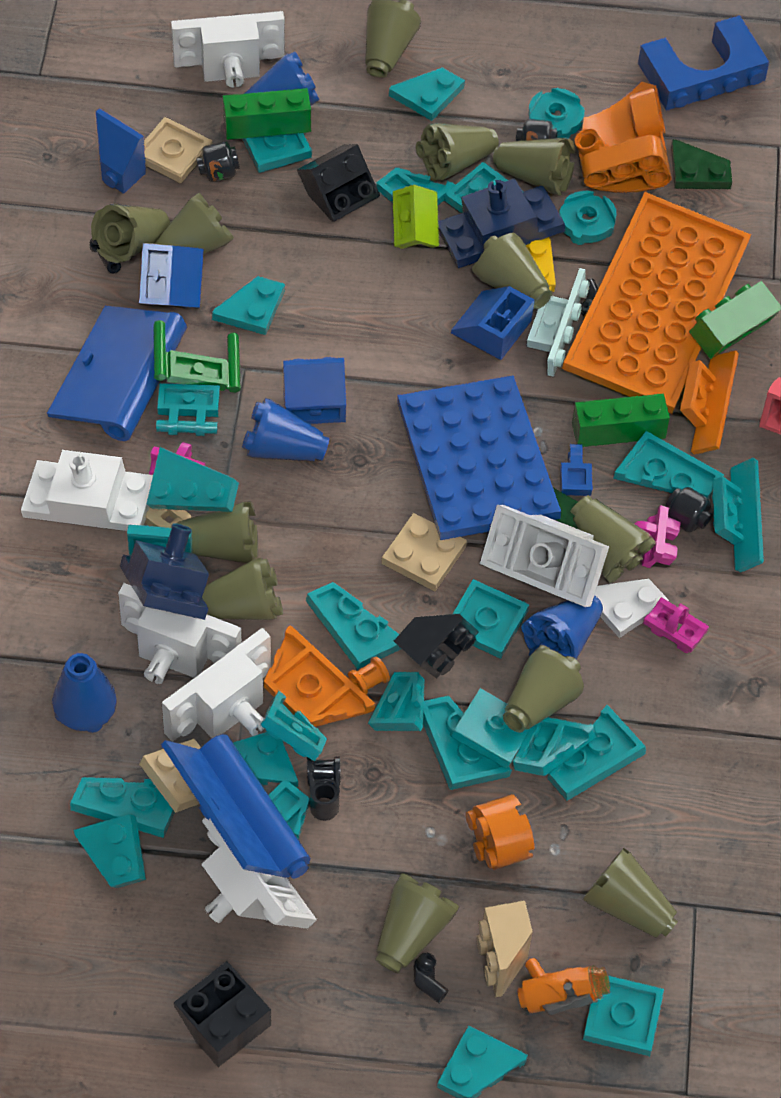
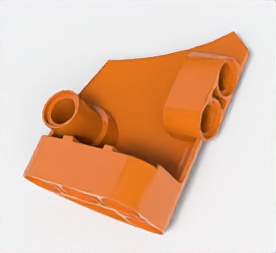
(625, 144)

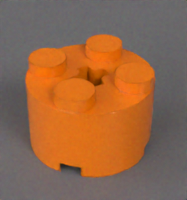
(500, 832)

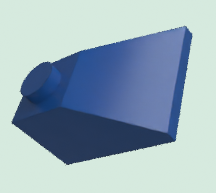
(119, 152)

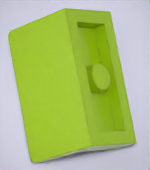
(415, 217)

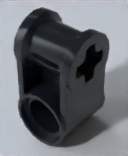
(324, 782)

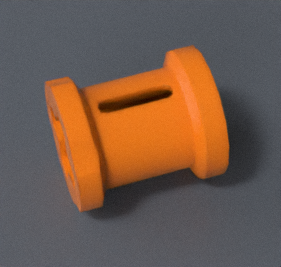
(370, 675)

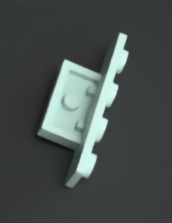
(554, 322)

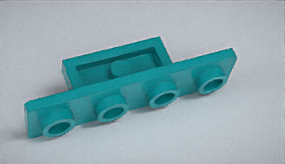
(739, 513)

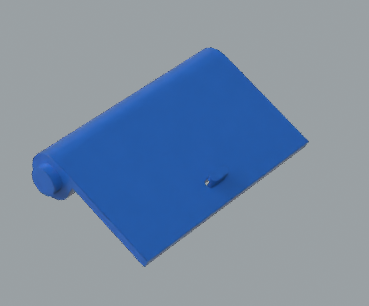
(116, 370)
(239, 807)

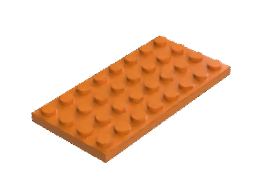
(648, 301)

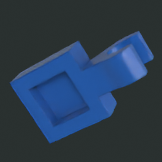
(576, 475)

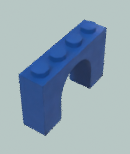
(683, 85)

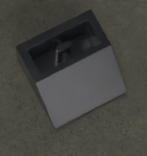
(339, 181)
(437, 641)
(223, 1013)

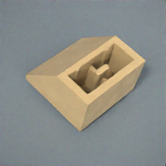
(505, 942)

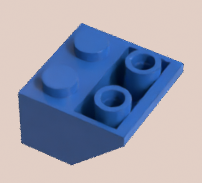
(171, 275)
(495, 320)
(315, 389)

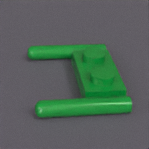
(194, 368)

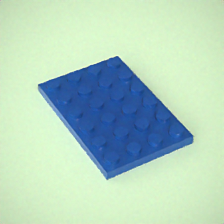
(476, 454)

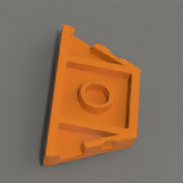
(313, 683)

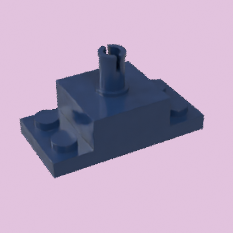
(498, 212)
(167, 575)

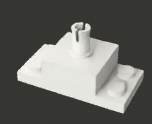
(228, 44)
(87, 492)
(545, 554)
(175, 639)
(222, 693)
(251, 892)

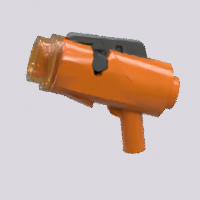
(562, 989)

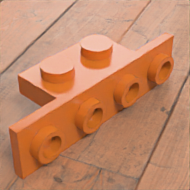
(708, 398)

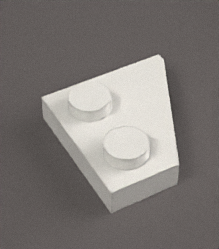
(627, 603)

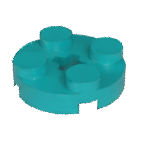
(561, 100)
(584, 230)

